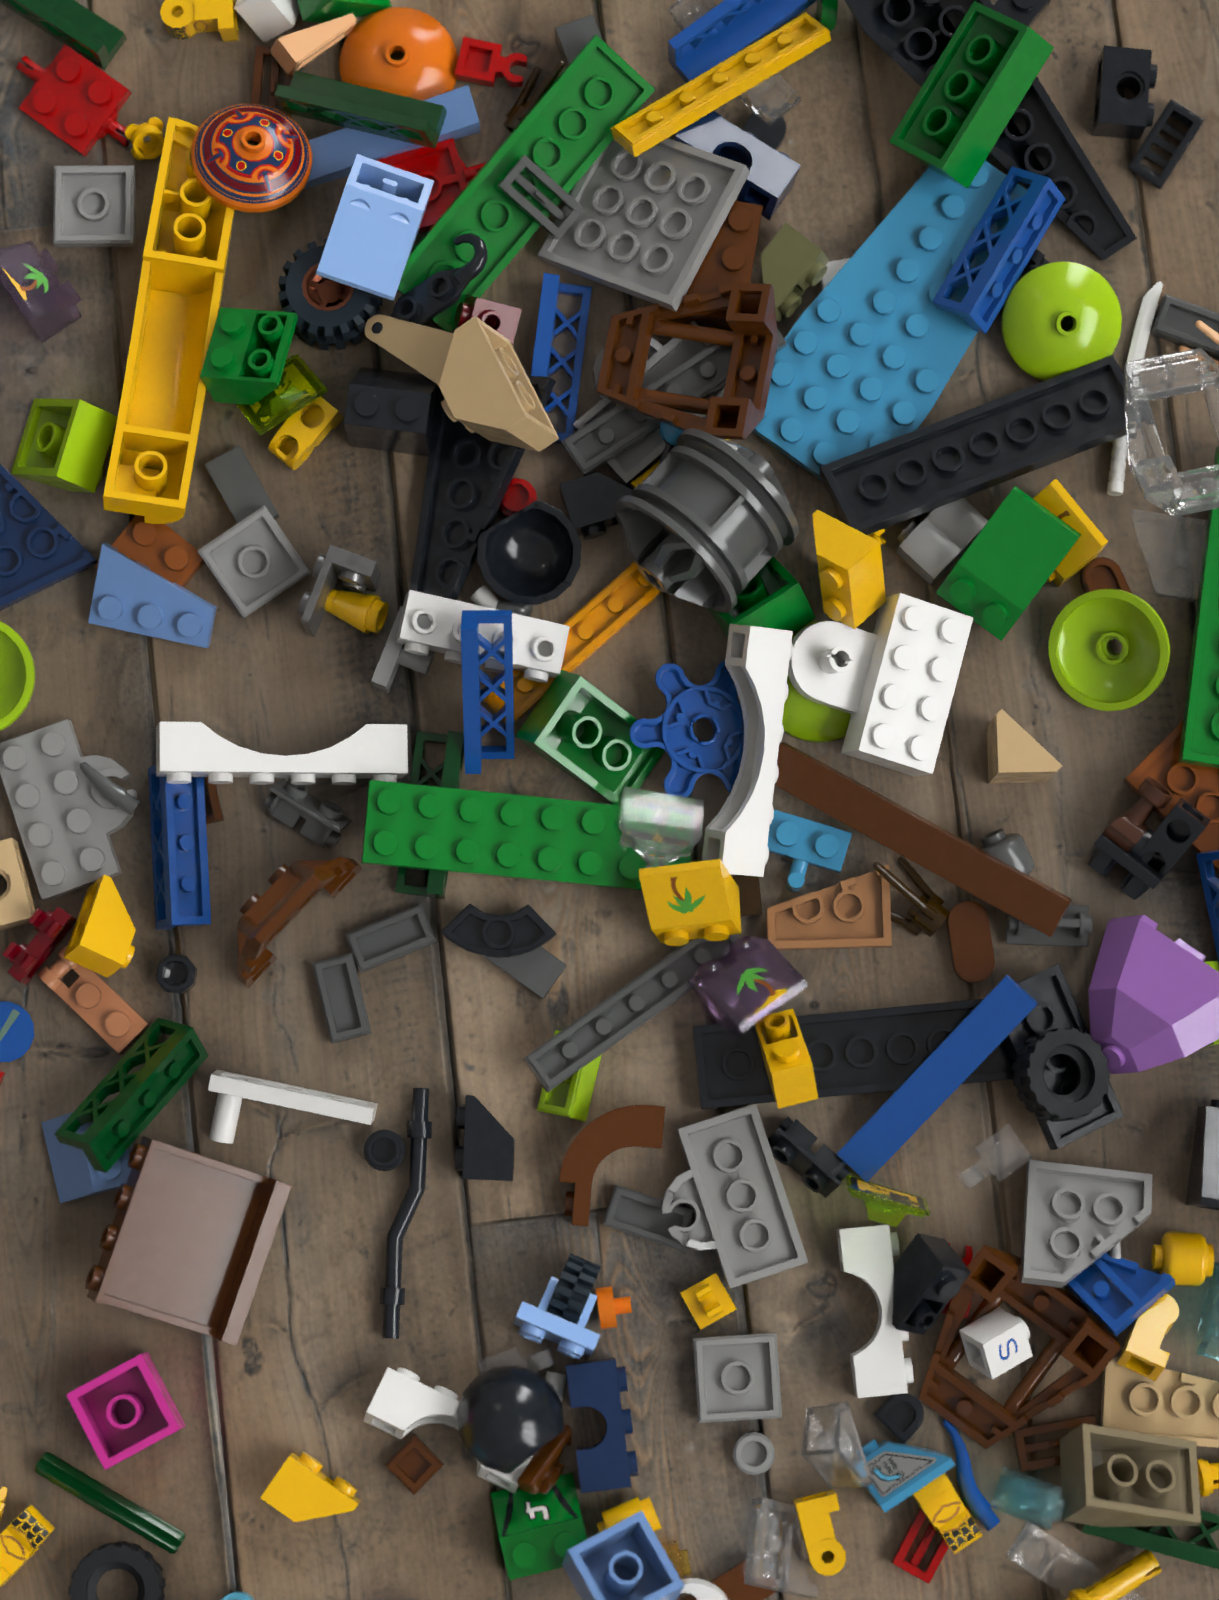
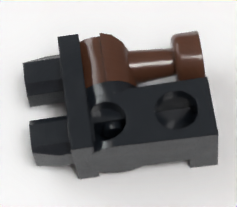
(1142, 850)

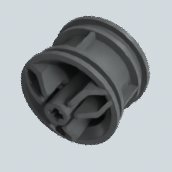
(706, 520)

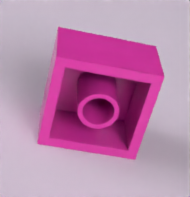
(125, 1410)

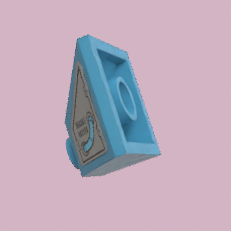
(901, 1470)

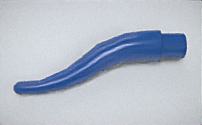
(970, 1493)

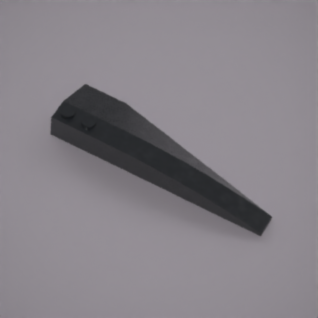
(1035, 136)

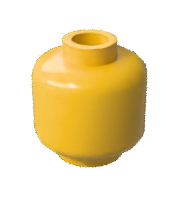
(1184, 1257)

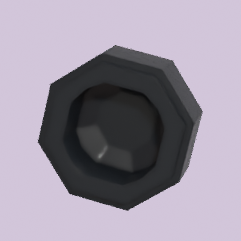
(176, 974)

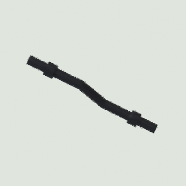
(419, 1131)

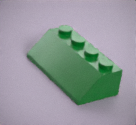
(971, 93)

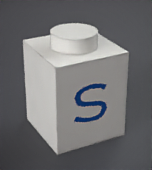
(996, 1342)

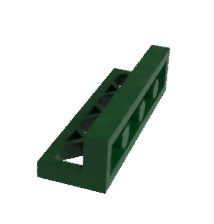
(73, 26)
(362, 109)
(450, 779)
(140, 1095)
(1164, 1544)

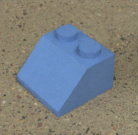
(72, 1169)

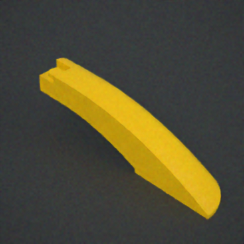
(169, 340)

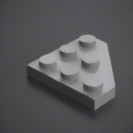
(1077, 1217)

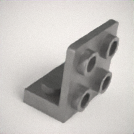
(353, 569)

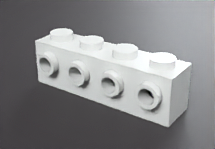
(435, 625)

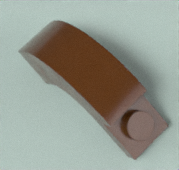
(612, 1131)

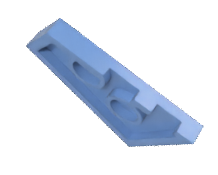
(144, 603)

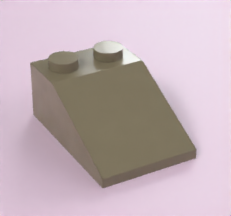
(1128, 1478)

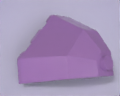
(1150, 997)

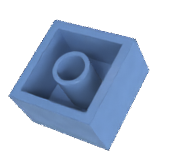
(623, 1564)

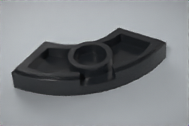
(498, 935)

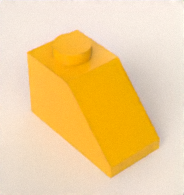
(102, 931)

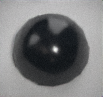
(530, 554)
(508, 1416)

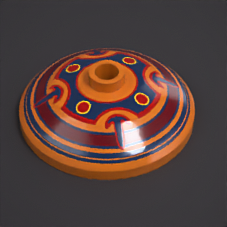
(250, 175)

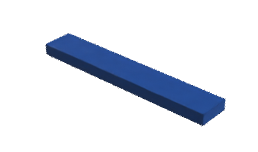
(937, 1078)

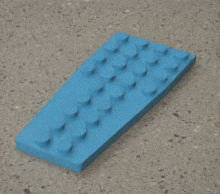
(872, 342)

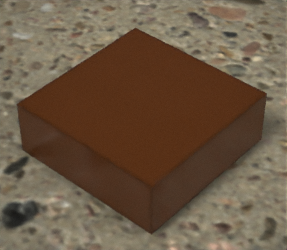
(414, 1464)

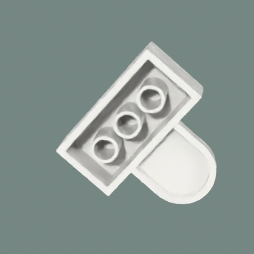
(888, 680)

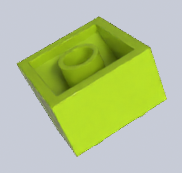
(65, 444)

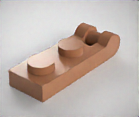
(95, 1003)

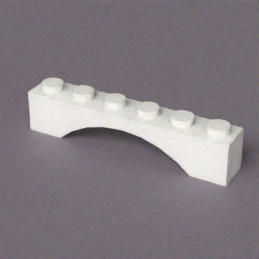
(759, 667)
(197, 751)

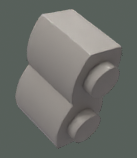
(940, 538)

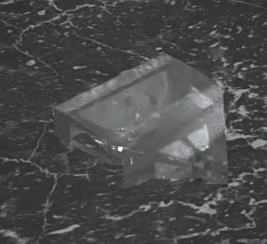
(659, 825)

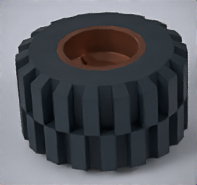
(314, 298)

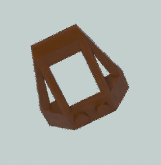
(750, 369)
(269, 914)
(1074, 1334)

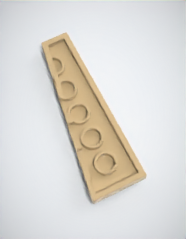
(1169, 1407)

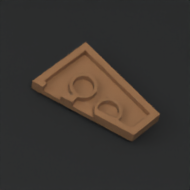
(837, 917)

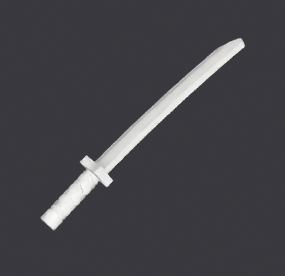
(1136, 352)

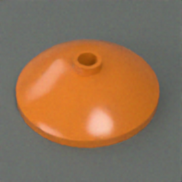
(427, 47)

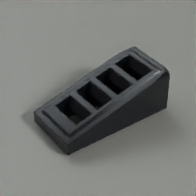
(1180, 114)

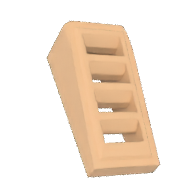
(305, 45)

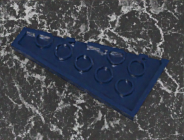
(33, 545)

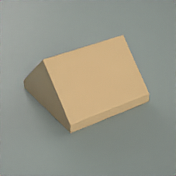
(1015, 754)

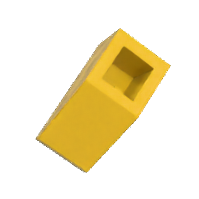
(786, 1059)
(306, 1493)

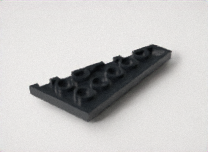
(461, 498)

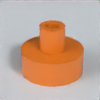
(610, 1307)

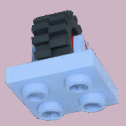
(564, 1310)

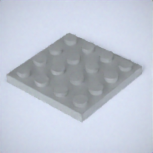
(647, 219)

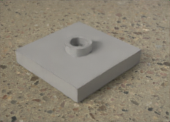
(94, 206)
(254, 561)
(737, 1377)

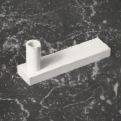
(233, 1087)

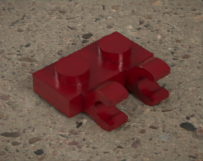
(29, 958)

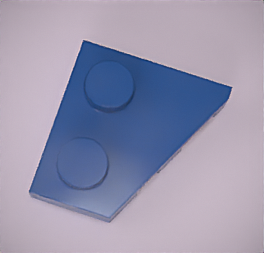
(1119, 1291)

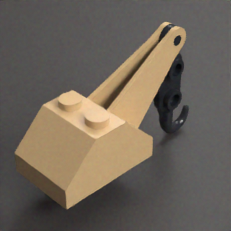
(472, 366)

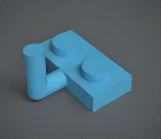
(806, 844)

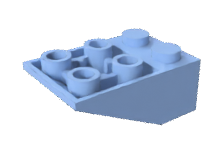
(375, 227)

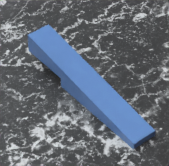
(336, 151)

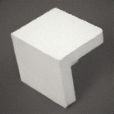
(268, 17)

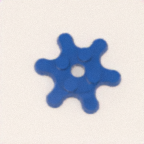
(674, 730)

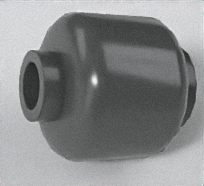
(1009, 849)

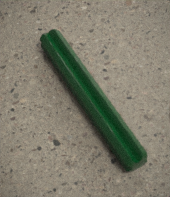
(109, 1502)

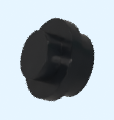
(384, 1150)

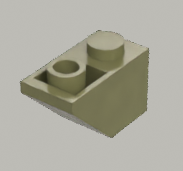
(791, 266)

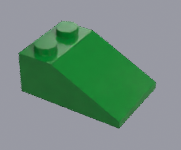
(1008, 563)
(588, 737)

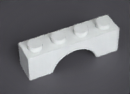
(879, 1364)
(406, 1404)

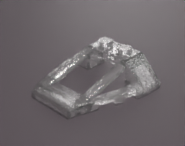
(1157, 477)

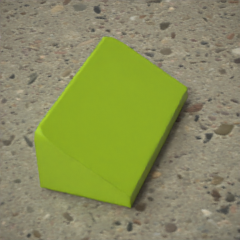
(573, 1095)

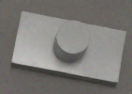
(394, 656)

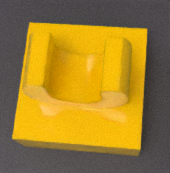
(708, 1301)

